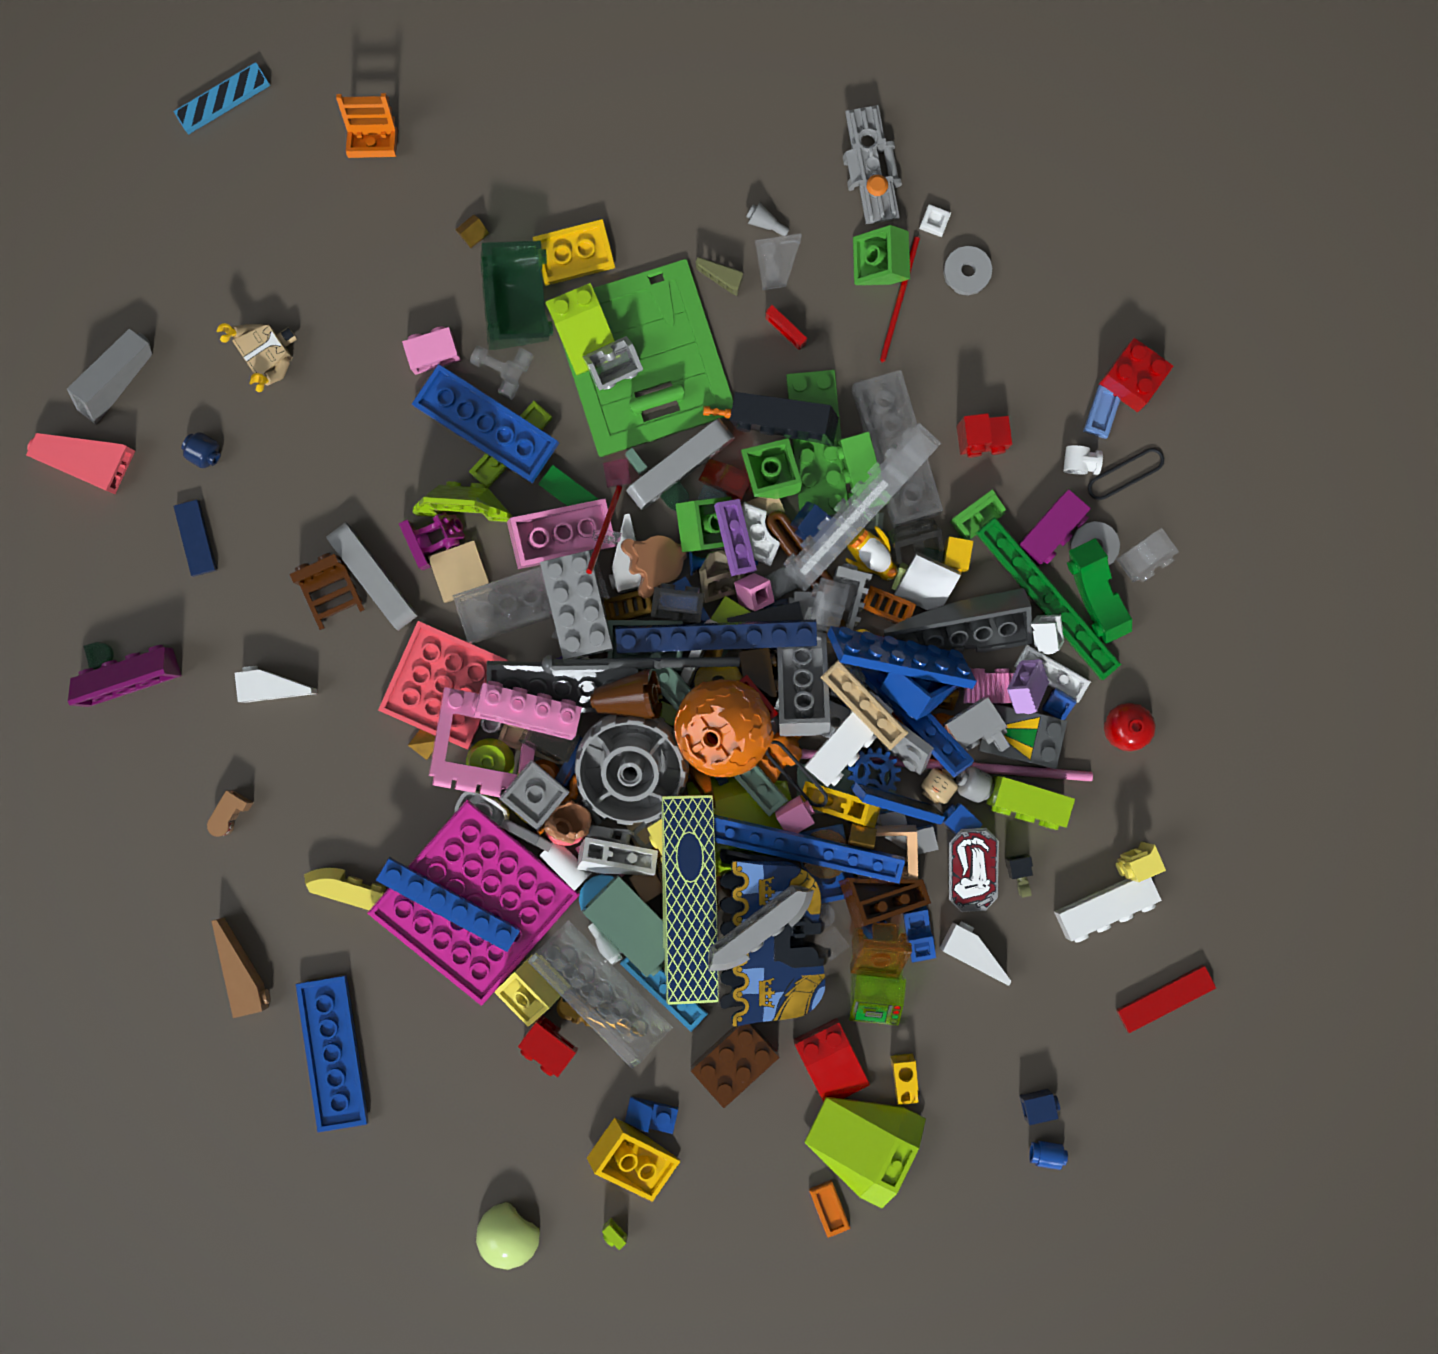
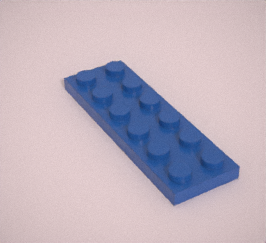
(485, 423)
(900, 657)
(332, 1053)

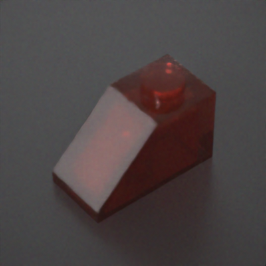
(726, 479)

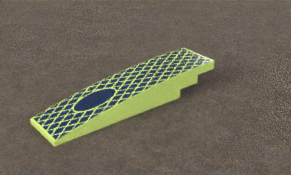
(689, 898)

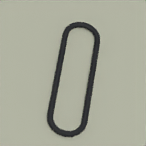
(1131, 482)
(805, 772)

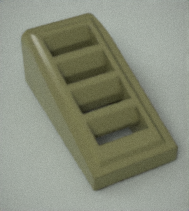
(724, 276)

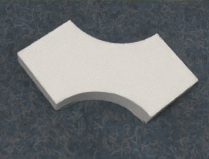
(762, 543)

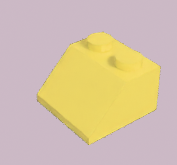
(527, 993)

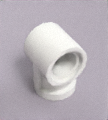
(1080, 460)

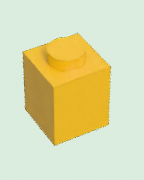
(958, 553)

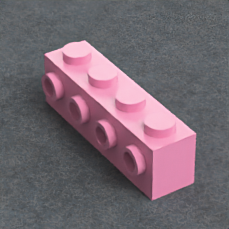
(527, 710)

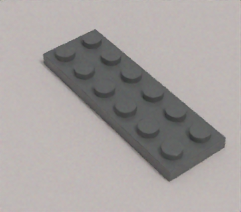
(561, 684)

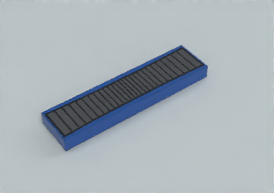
(898, 803)

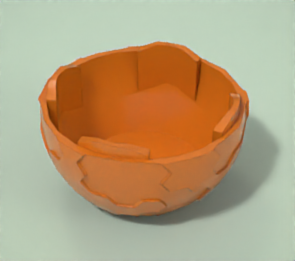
(737, 719)

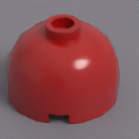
(1129, 727)

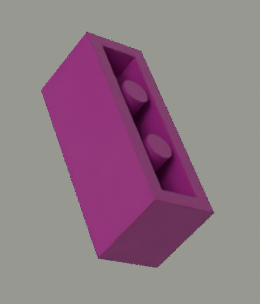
(1055, 528)

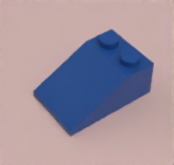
(916, 695)

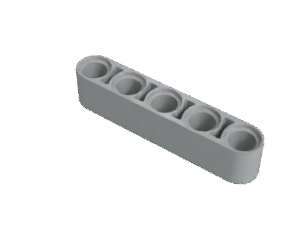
(680, 463)
(371, 576)

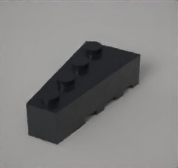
(785, 418)

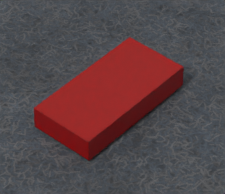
(785, 327)

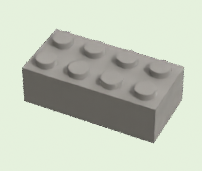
(576, 606)

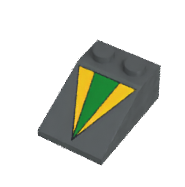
(1031, 738)

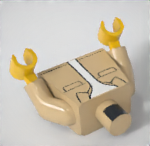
(262, 350)

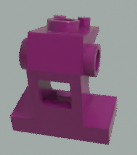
(420, 542)

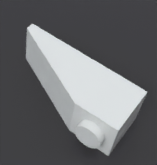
(621, 577)
(262, 685)
(616, 858)
(970, 949)

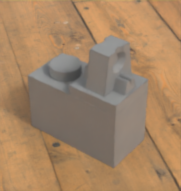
(978, 722)

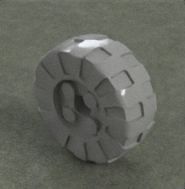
(635, 743)

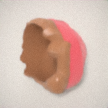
(568, 824)

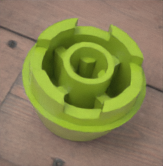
(491, 755)

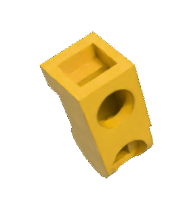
(905, 1078)

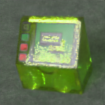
(877, 999)

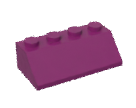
(123, 677)

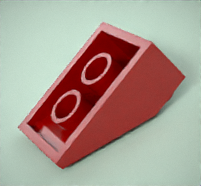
(831, 1061)

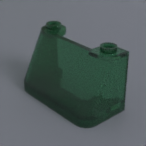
(514, 294)

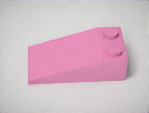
(556, 532)

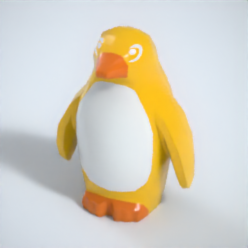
(872, 554)

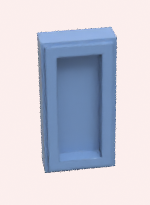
(1102, 413)

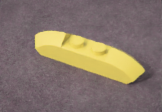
(333, 885)

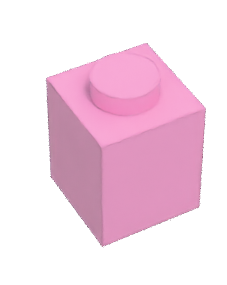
(754, 592)
(795, 815)

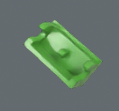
(977, 515)

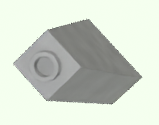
(109, 375)

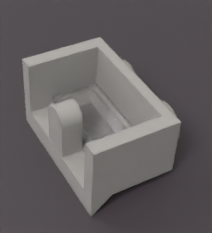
(613, 363)

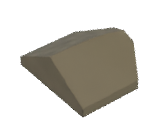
(716, 577)

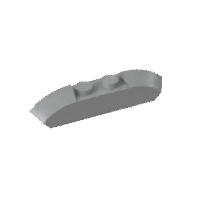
(766, 922)

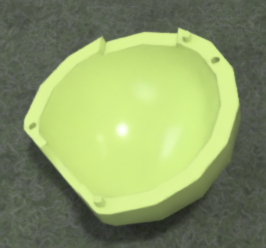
(506, 1238)

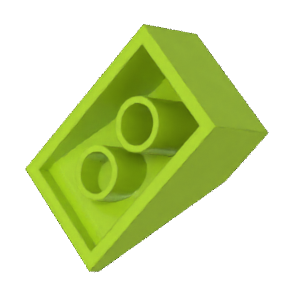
(580, 324)

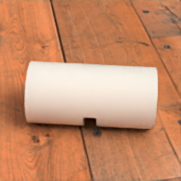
(565, 865)

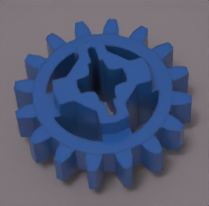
(887, 765)

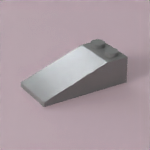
(801, 691)

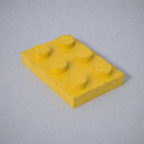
(575, 252)

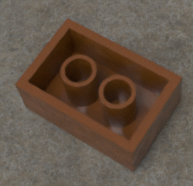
(734, 1062)

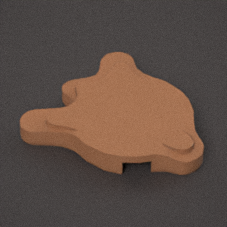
(656, 561)

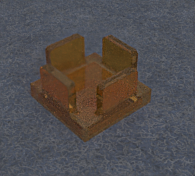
(883, 954)

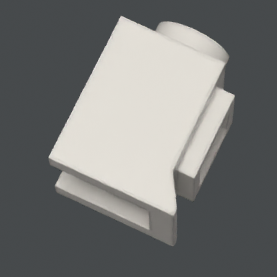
(1048, 633)

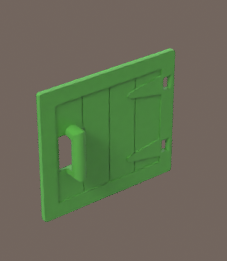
(672, 346)

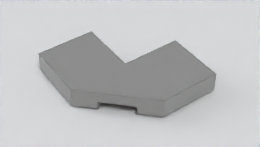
(925, 835)

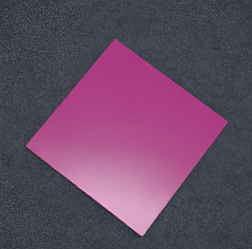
(493, 872)

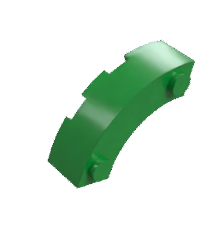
(1092, 575)

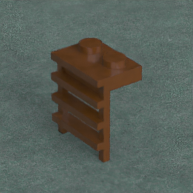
(321, 574)

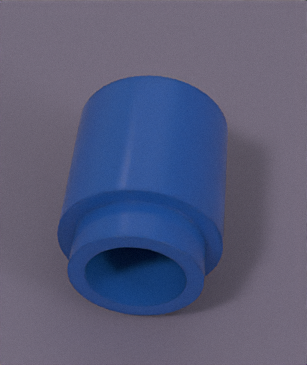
(1048, 1155)

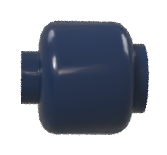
(201, 450)

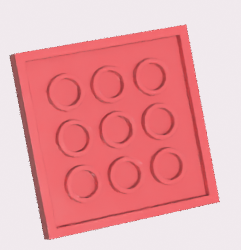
(426, 668)

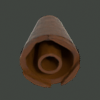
(630, 696)

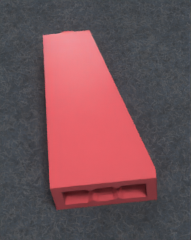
(89, 460)

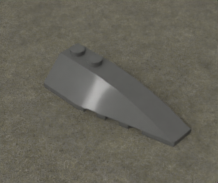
(974, 623)

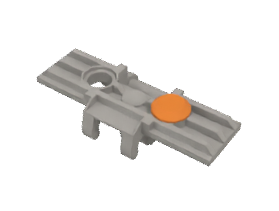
(864, 166)

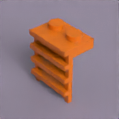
(368, 126)

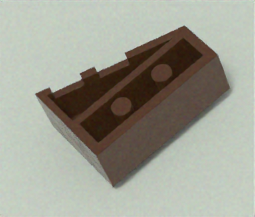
(879, 899)

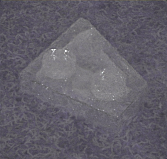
(776, 259)

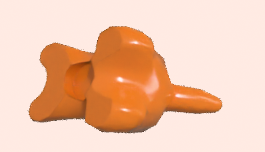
(780, 755)

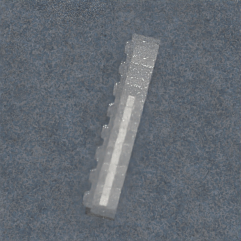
(862, 506)

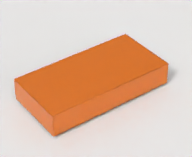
(829, 1208)

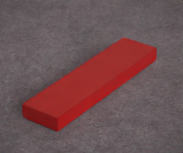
(1166, 999)

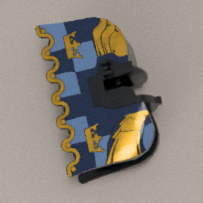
(786, 973)

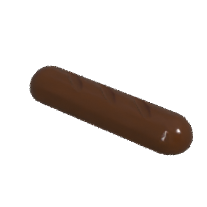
(780, 528)

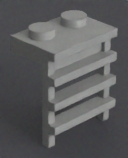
(849, 575)

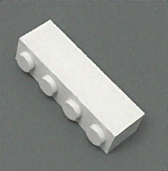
(841, 748)
(1106, 907)

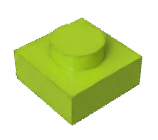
(614, 1234)

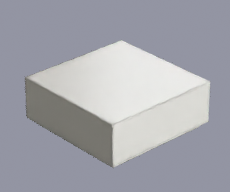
(935, 220)

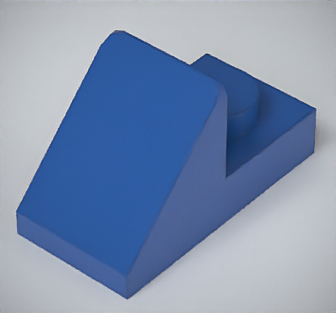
(651, 1115)

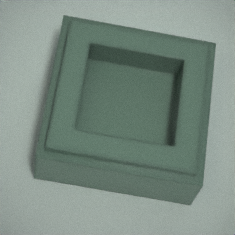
(636, 462)

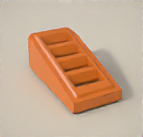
(891, 598)

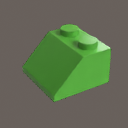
(881, 256)
(772, 469)
(699, 524)

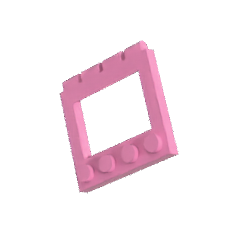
(466, 776)

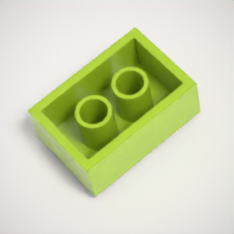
(1030, 803)

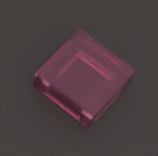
(617, 473)

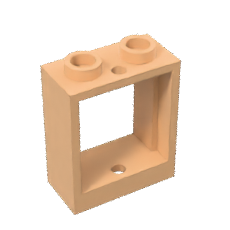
(910, 831)

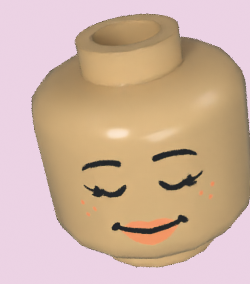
(939, 786)

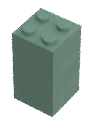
(628, 925)

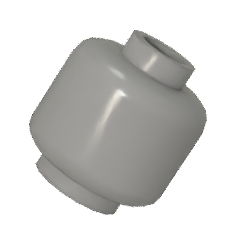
(974, 784)

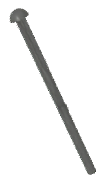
(550, 664)

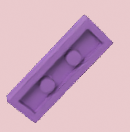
(735, 537)

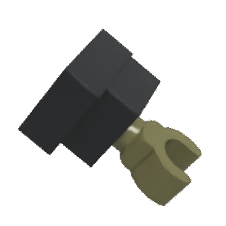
(1020, 868)

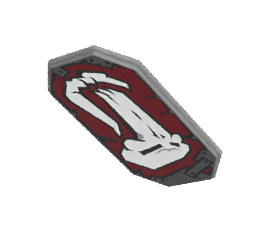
(973, 869)

